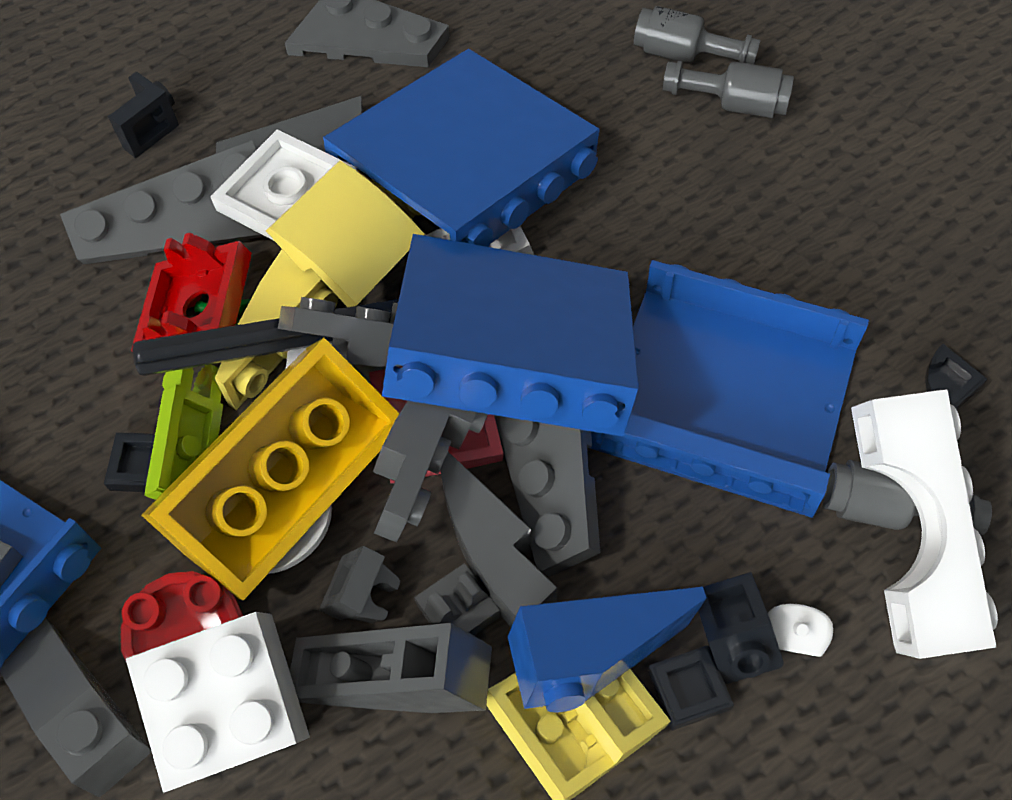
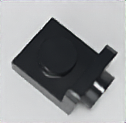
(145, 116)
(739, 629)

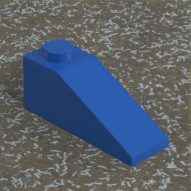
(581, 646)

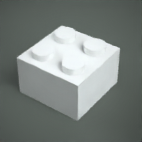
(216, 699)

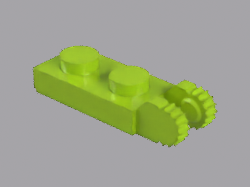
(185, 425)

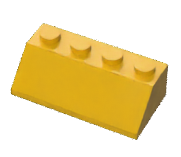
(275, 469)

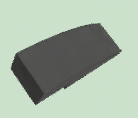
(493, 543)

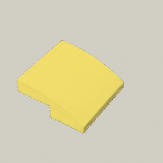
(345, 233)
(581, 744)

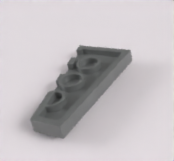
(160, 208)
(553, 490)

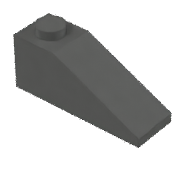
(394, 669)
(72, 711)

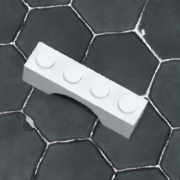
(943, 597)

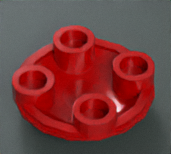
(174, 609)

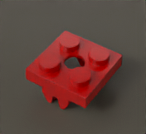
(180, 281)

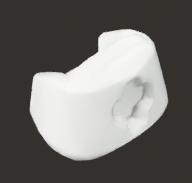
(801, 629)

